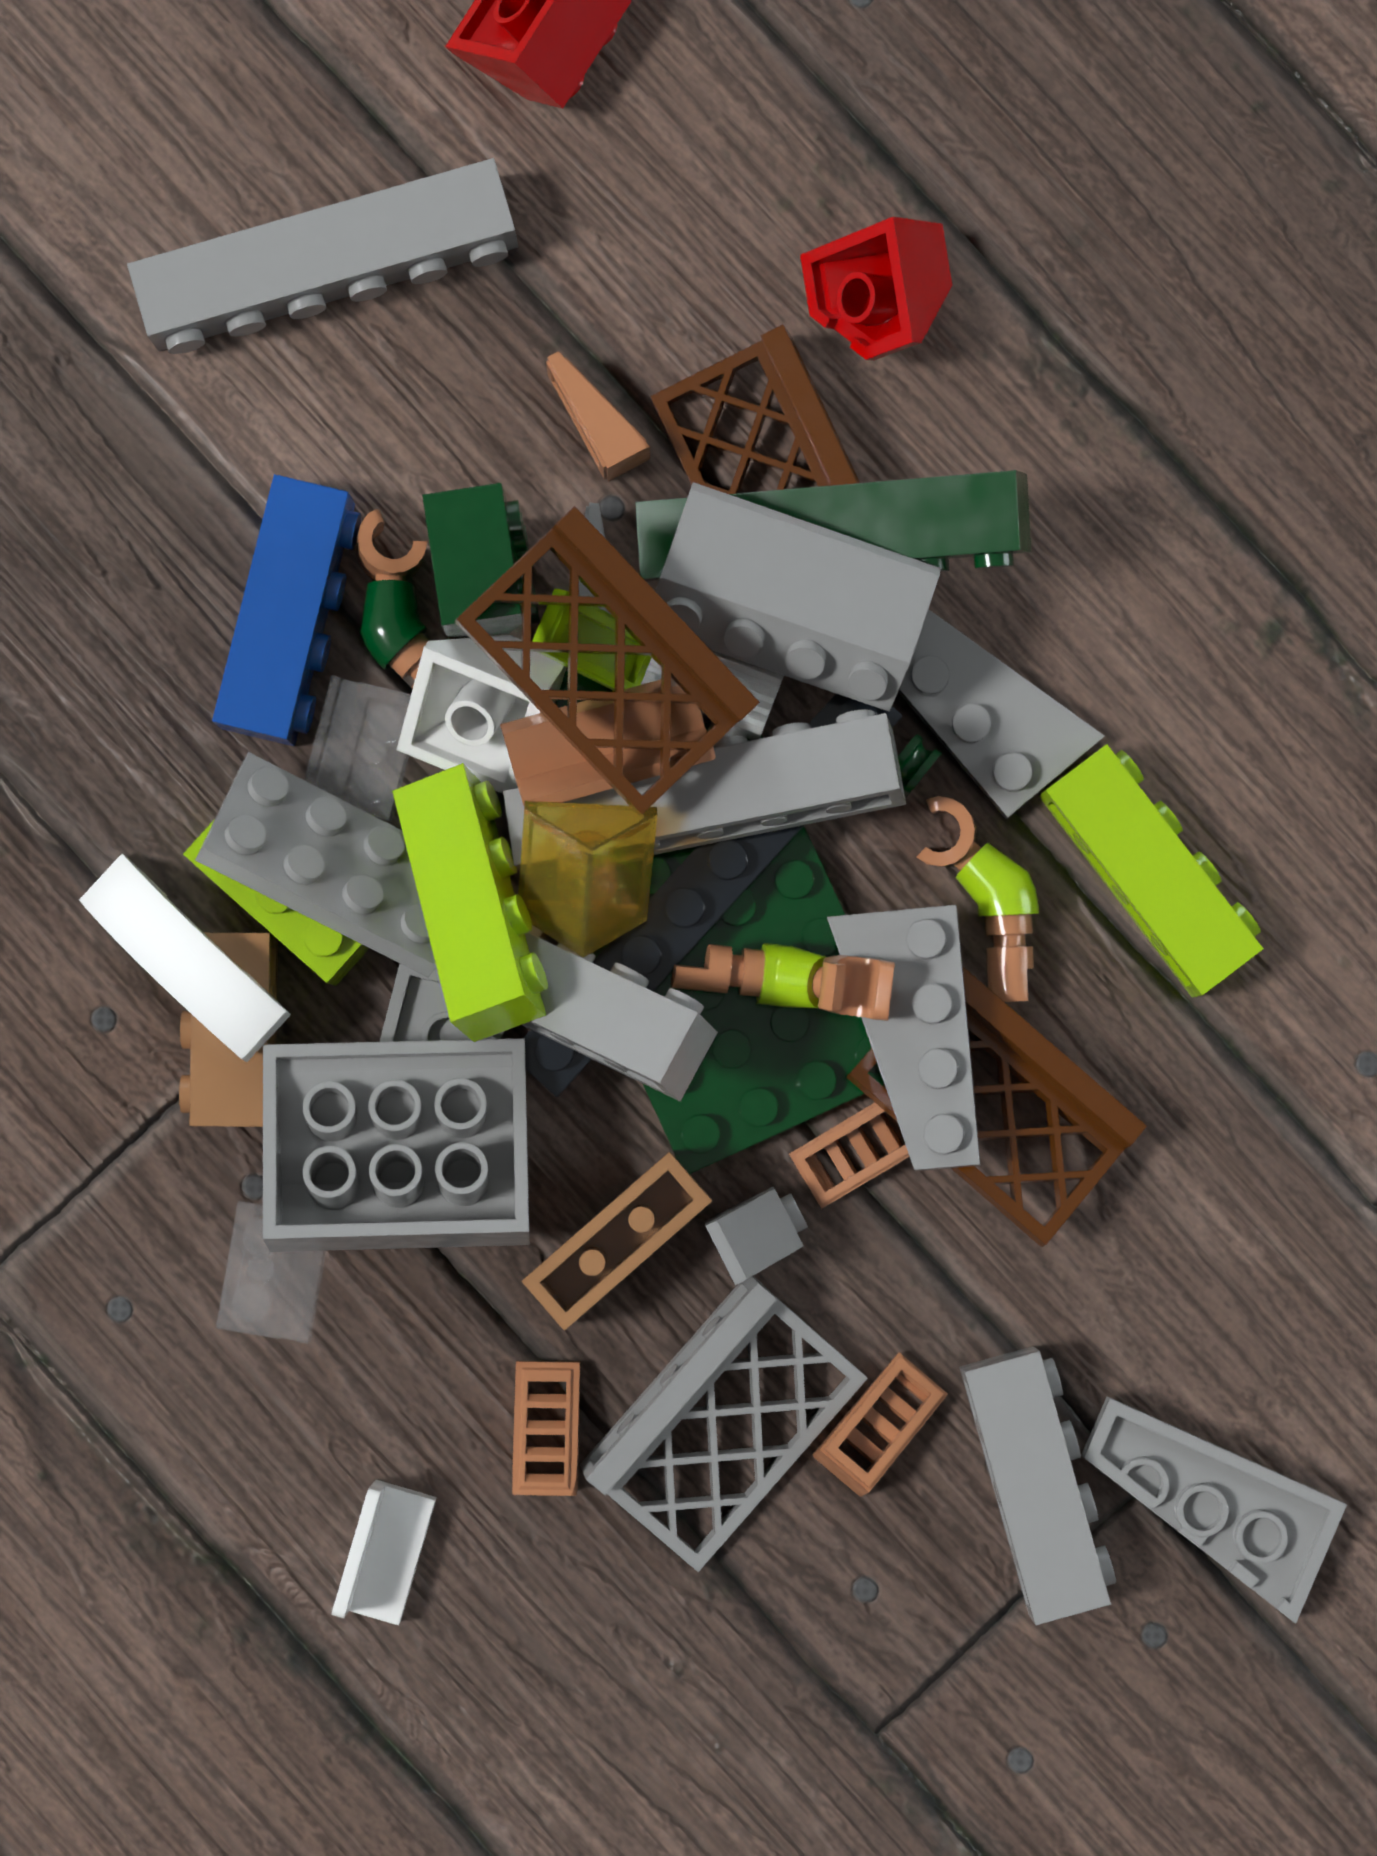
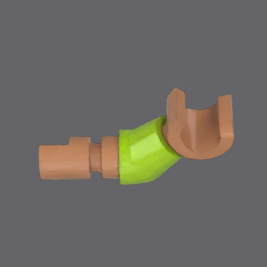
(1002, 895)
(795, 979)

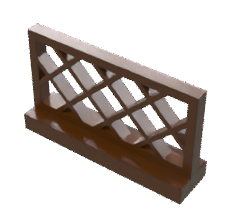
(798, 400)
(647, 620)
(1053, 1079)

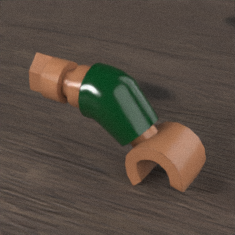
(390, 608)

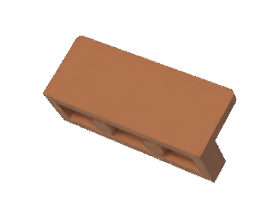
(554, 771)

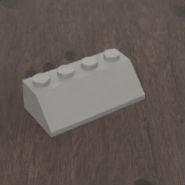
(796, 596)

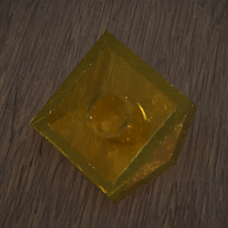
(586, 870)

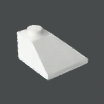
(463, 701)

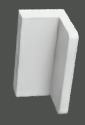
(384, 1552)

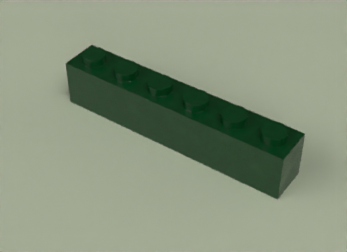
(915, 517)

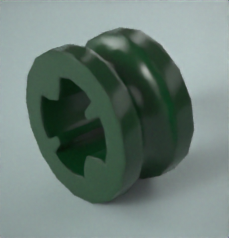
(915, 763)

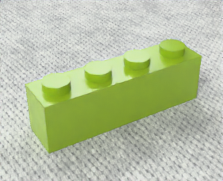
(1152, 871)
(470, 902)

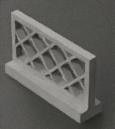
(680, 1388)

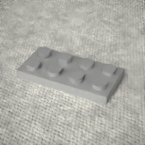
(320, 861)

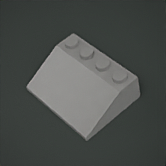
(395, 1145)

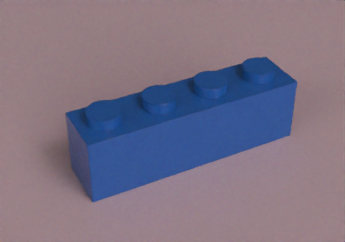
(286, 610)

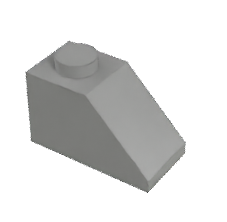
(756, 1233)

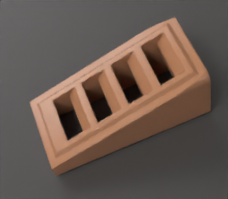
(604, 430)
(817, 1177)
(846, 1469)
(546, 1483)

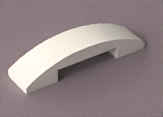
(183, 959)

